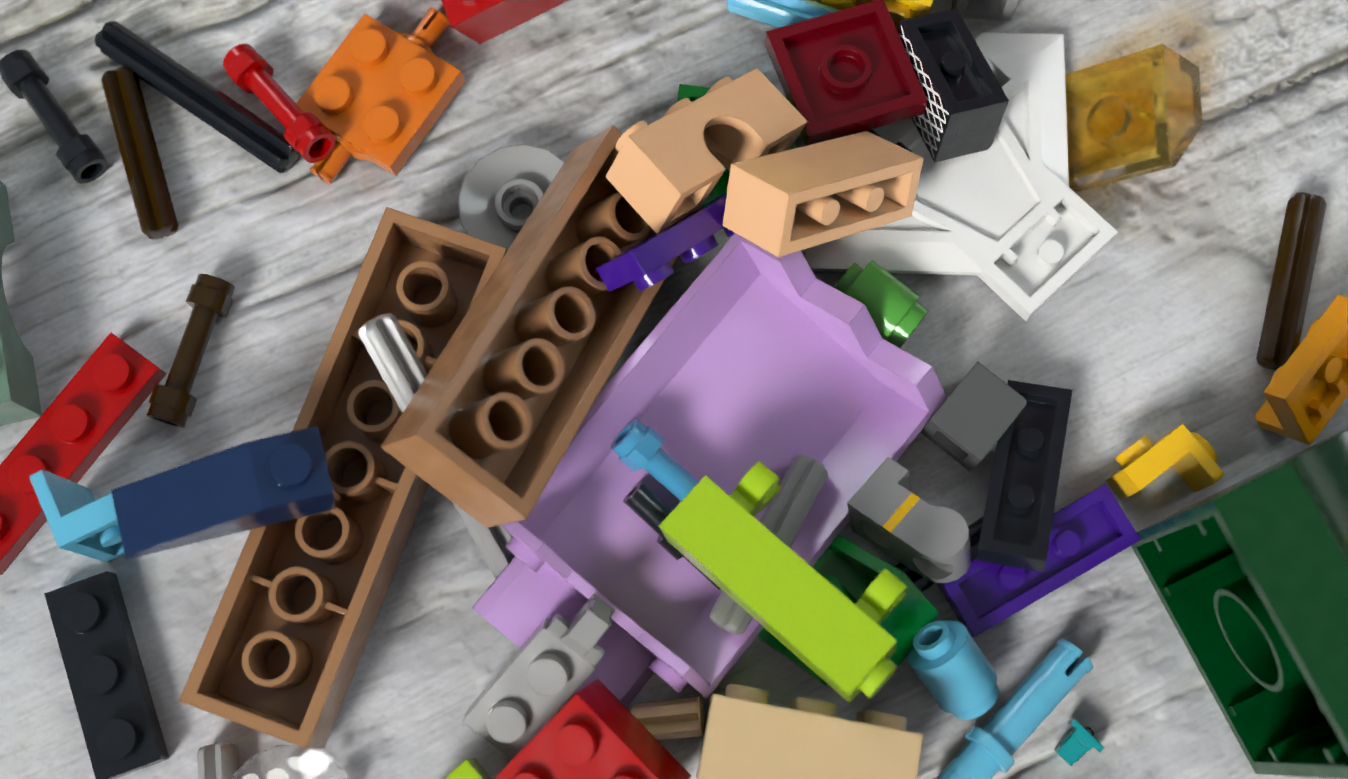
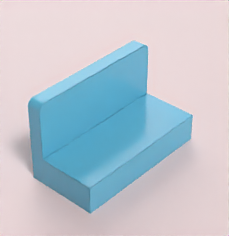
(78, 519)

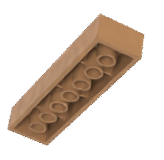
(317, 582)

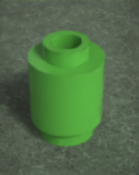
(886, 299)

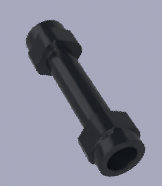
(76, 150)

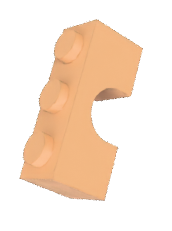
(677, 160)

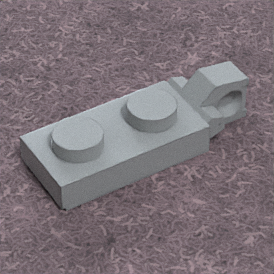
(540, 678)

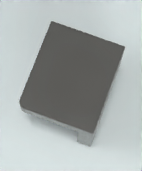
(974, 416)

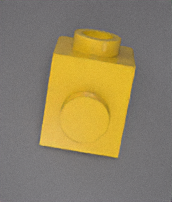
(1145, 461)

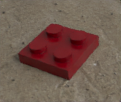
(846, 72)

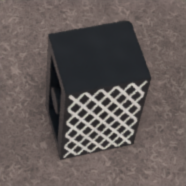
(958, 83)

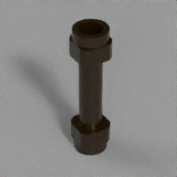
(209, 299)

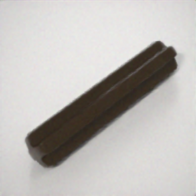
(139, 153)
(1291, 280)

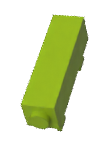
(781, 589)

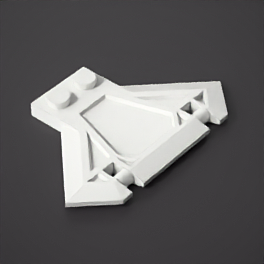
(996, 209)

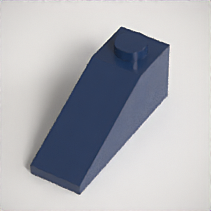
(226, 493)

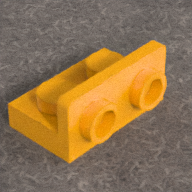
(1312, 380)

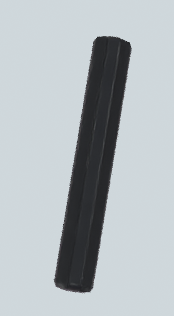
(196, 96)

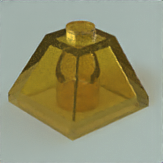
(1130, 116)

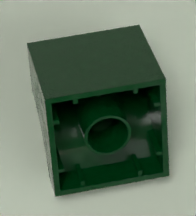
(1264, 606)

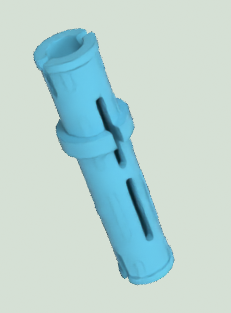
(994, 743)

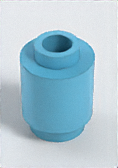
(954, 669)

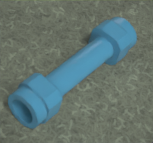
(640, 448)

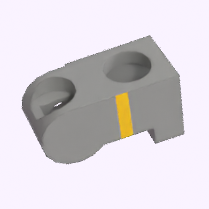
(908, 528)

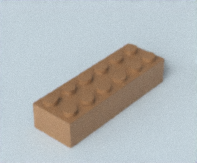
(530, 349)

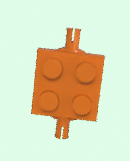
(381, 93)

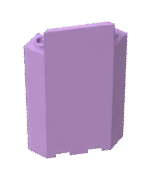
(733, 375)

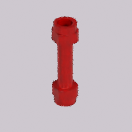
(303, 130)

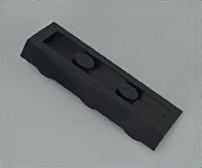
(1026, 480)
(106, 676)

